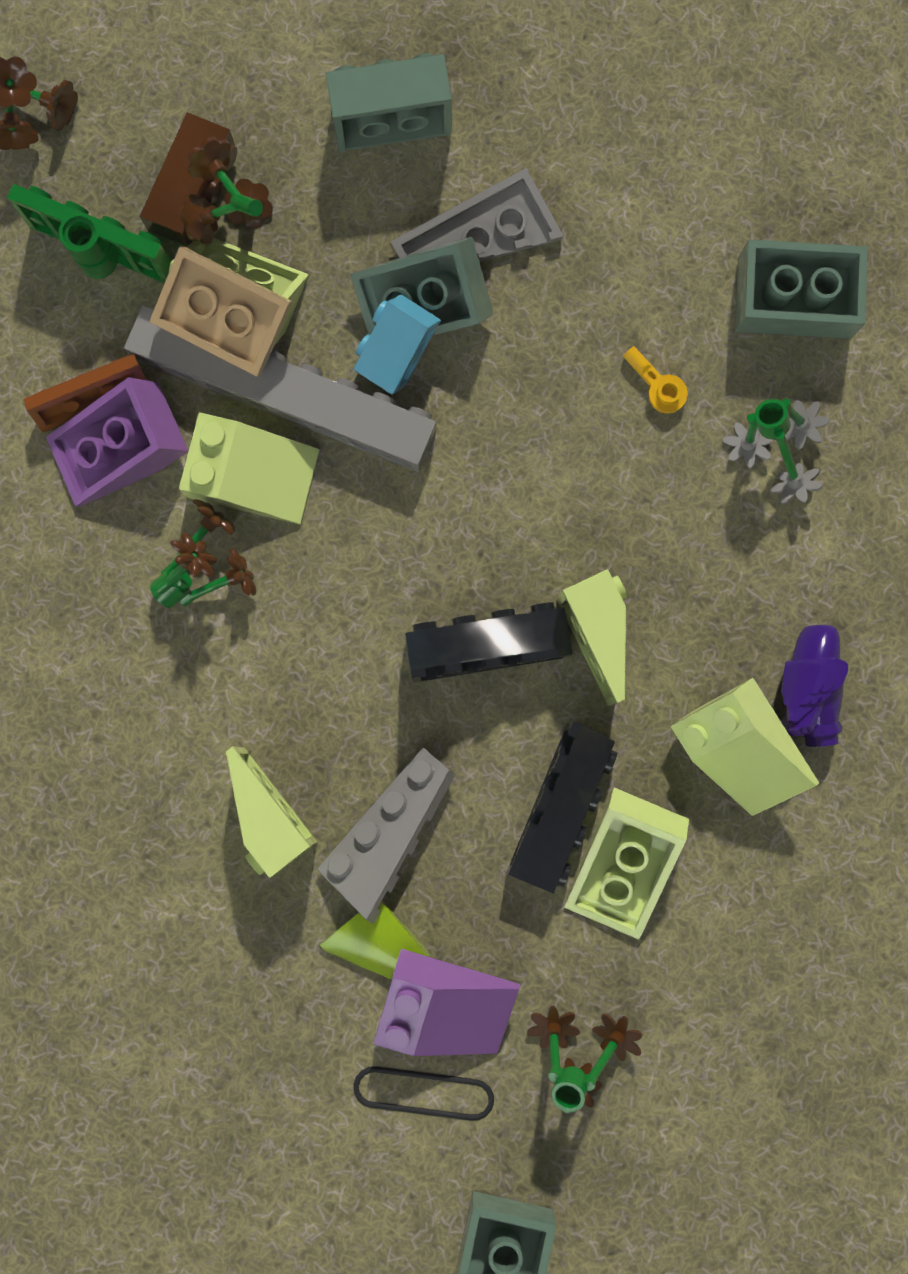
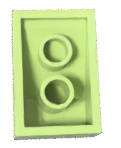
(248, 469)
(599, 625)
(745, 749)
(266, 820)
(628, 863)

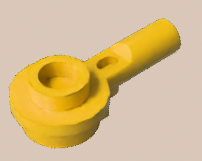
(666, 392)

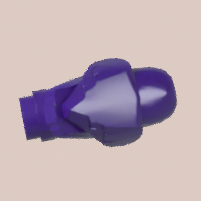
(814, 686)

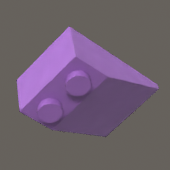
(117, 441)
(444, 1009)

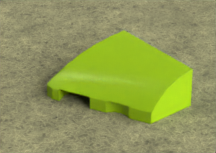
(373, 945)

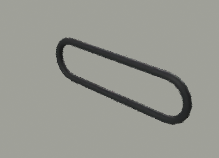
(422, 1110)

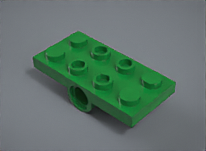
(92, 242)

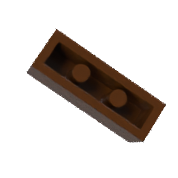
(174, 182)

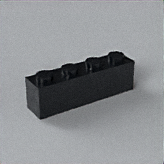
(488, 644)
(561, 807)

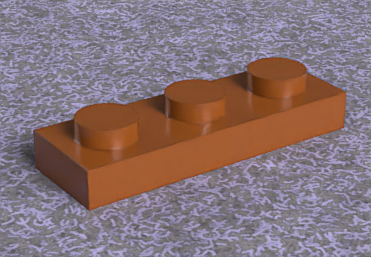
(64, 401)

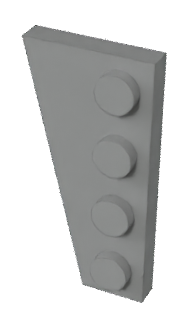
(499, 219)
(375, 848)

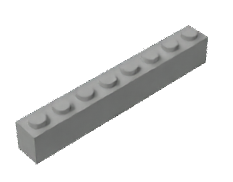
(293, 395)

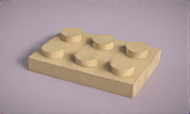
(220, 311)

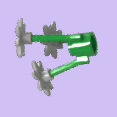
(780, 422)

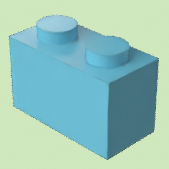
(395, 343)

